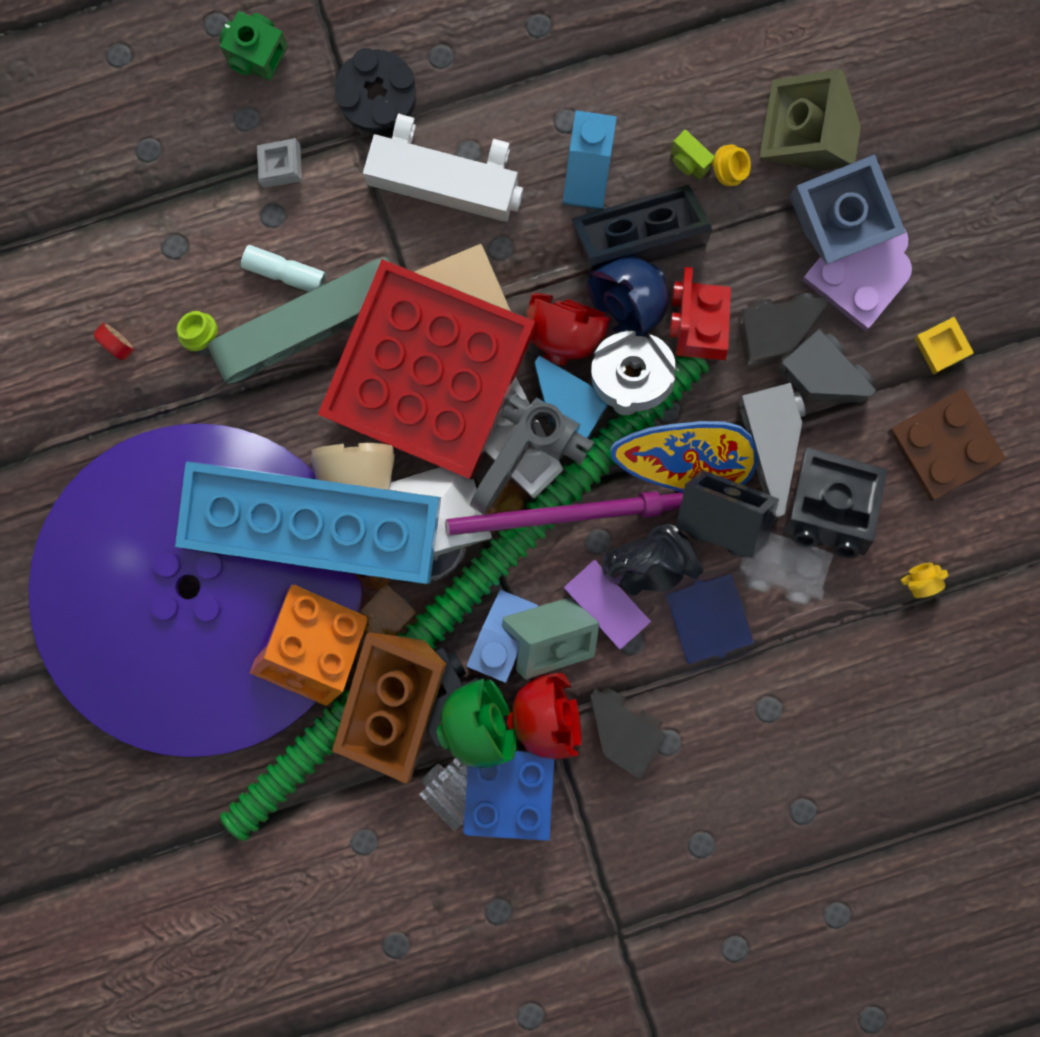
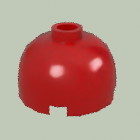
(565, 328)
(546, 719)

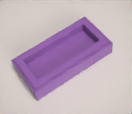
(608, 604)

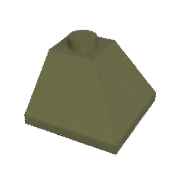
(811, 122)

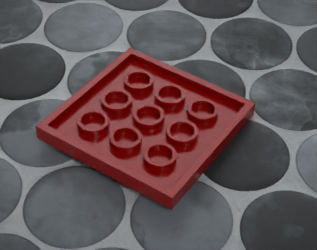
(427, 369)

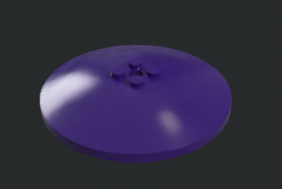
(112, 612)

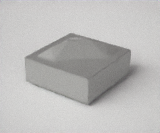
(279, 163)

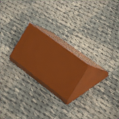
(390, 704)

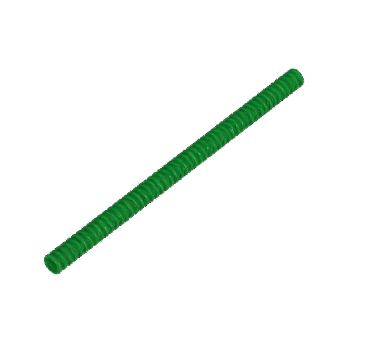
(453, 604)

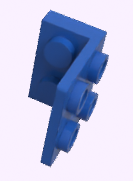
(510, 799)

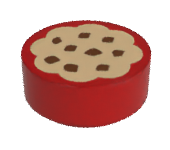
(113, 341)

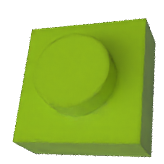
(691, 156)

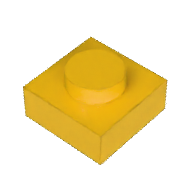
(943, 345)

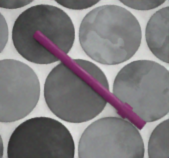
(646, 504)

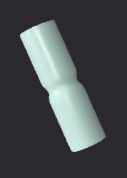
(279, 268)

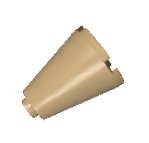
(362, 465)

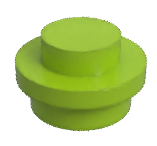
(196, 330)

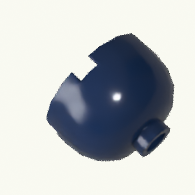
(631, 293)

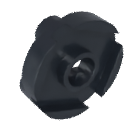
(367, 68)

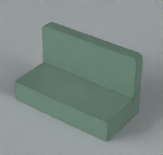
(552, 636)

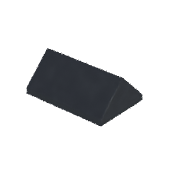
(643, 228)

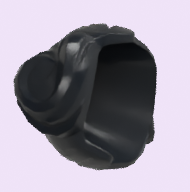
(652, 562)

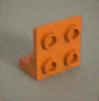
(311, 646)

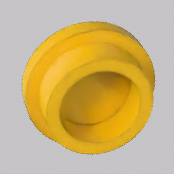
(731, 165)

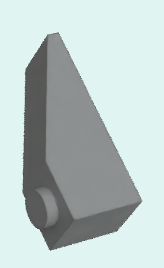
(775, 426)

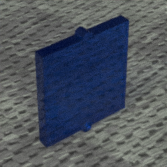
(709, 619)

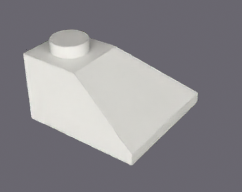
(455, 496)

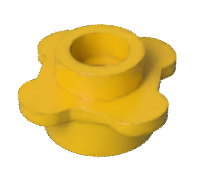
(925, 580)

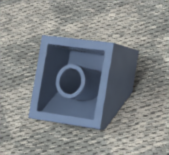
(847, 210)

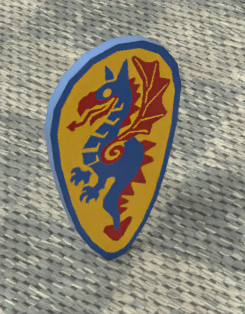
(679, 451)

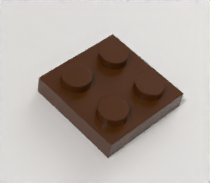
(947, 444)

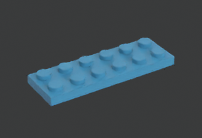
(308, 522)

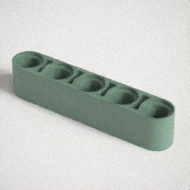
(293, 326)

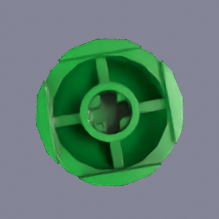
(475, 726)

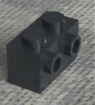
(726, 514)

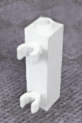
(443, 177)

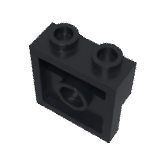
(835, 503)

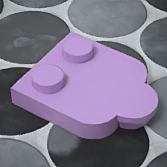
(863, 281)

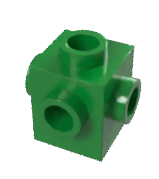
(252, 45)

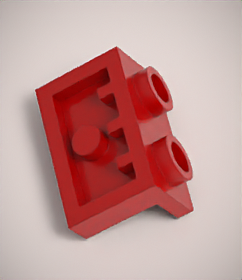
(702, 318)

